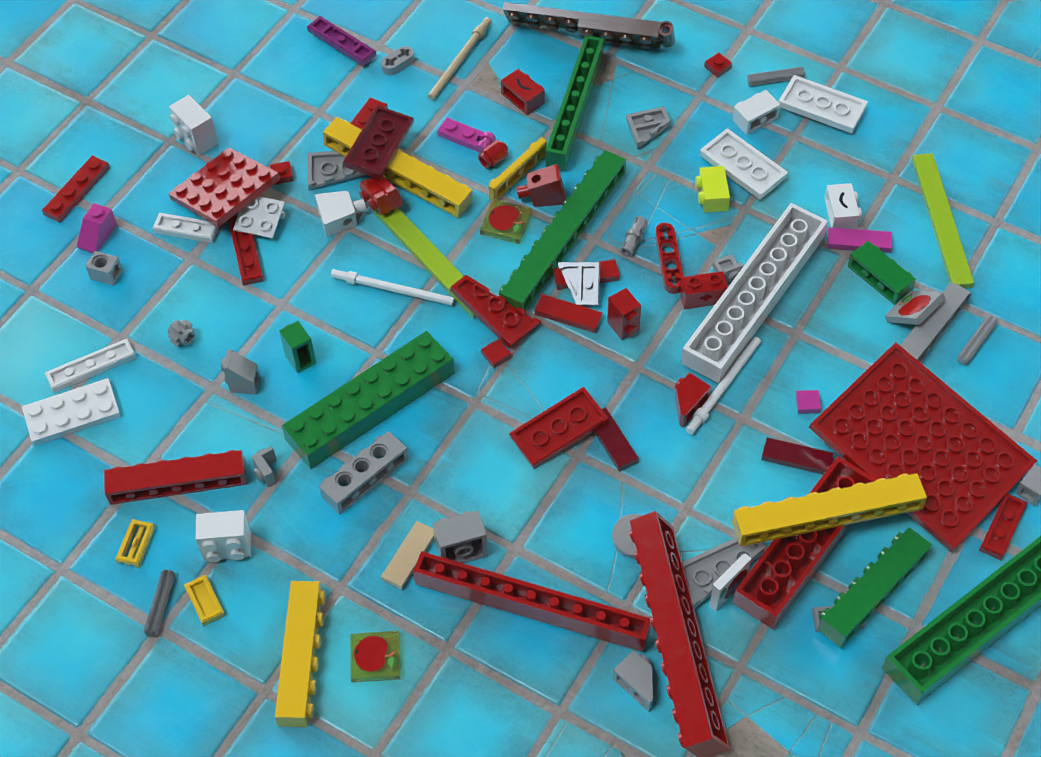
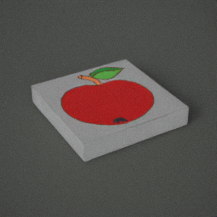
(915, 307)

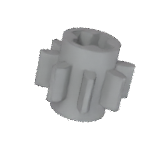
(181, 332)

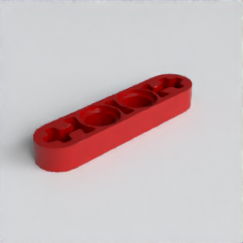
(668, 257)

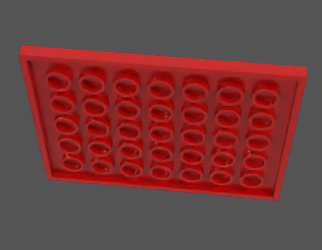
(910, 423)

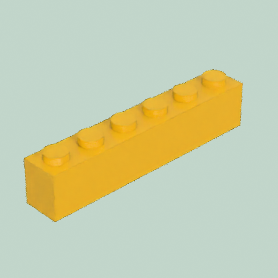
(299, 654)

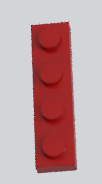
(75, 189)

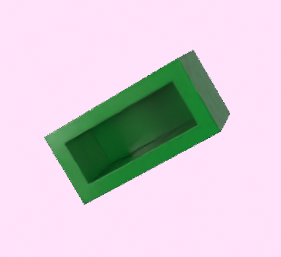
(297, 346)

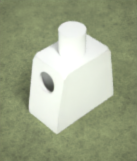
(338, 211)

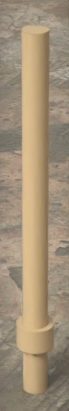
(477, 34)

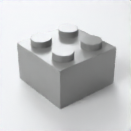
(461, 537)

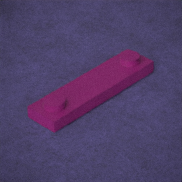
(341, 41)

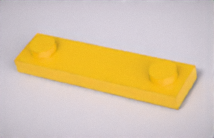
(517, 169)

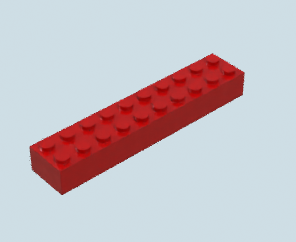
(678, 637)

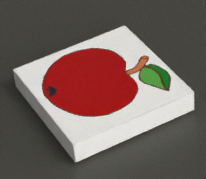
(729, 581)

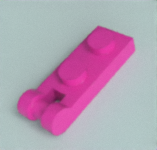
(465, 135)

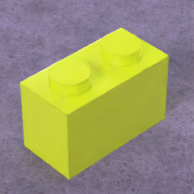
(713, 189)

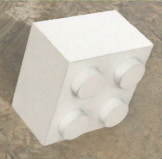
(193, 125)
(223, 535)

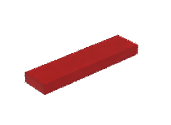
(246, 255)

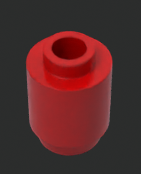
(493, 154)

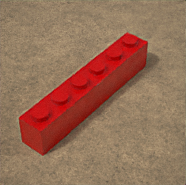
(175, 477)

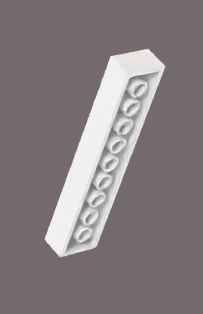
(753, 293)

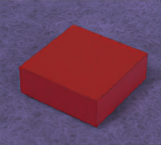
(496, 353)

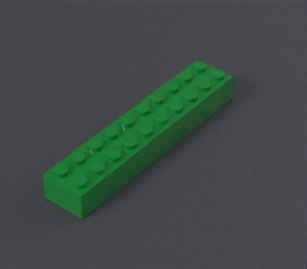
(968, 626)

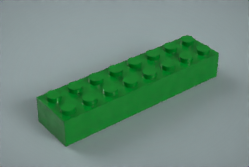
(368, 399)

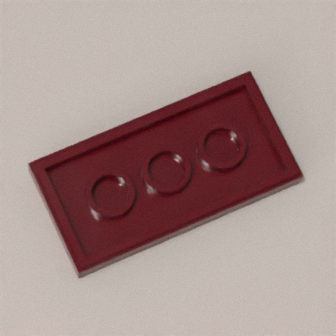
(378, 142)

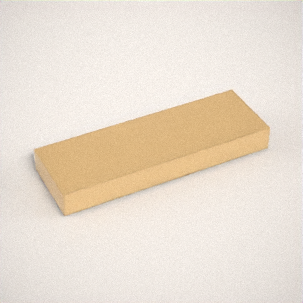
(406, 557)

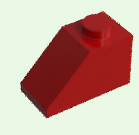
(689, 396)

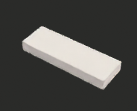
(185, 227)

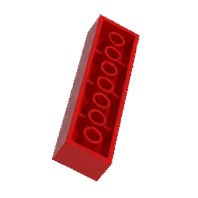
(793, 560)

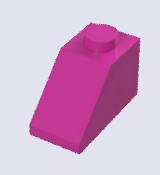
(96, 228)

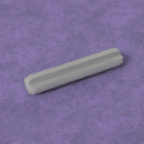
(774, 76)
(977, 339)

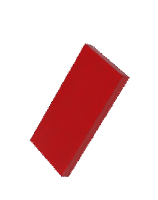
(558, 427)

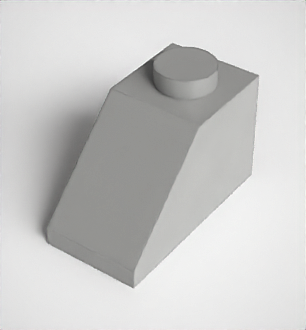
(635, 677)

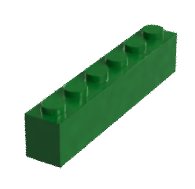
(874, 587)

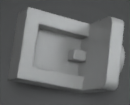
(728, 266)
(262, 470)

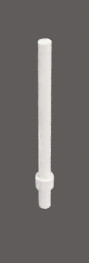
(353, 278)
(702, 413)

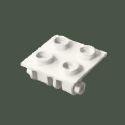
(260, 217)

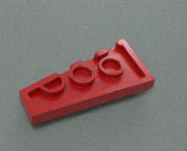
(500, 317)

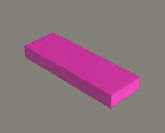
(853, 238)

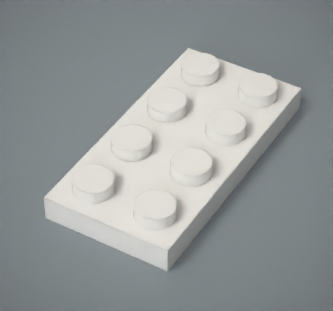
(823, 104)
(743, 163)
(70, 412)

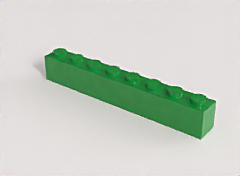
(575, 102)

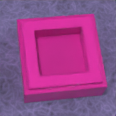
(808, 401)

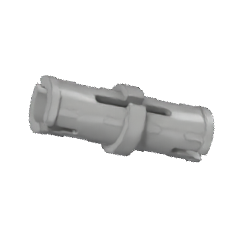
(633, 236)

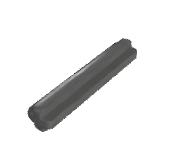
(159, 603)

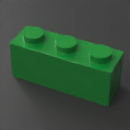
(881, 272)

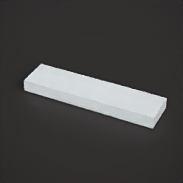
(90, 365)

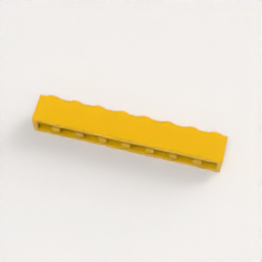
(406, 172)
(828, 509)

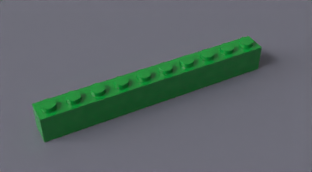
(564, 230)

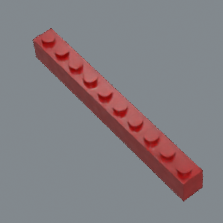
(532, 601)

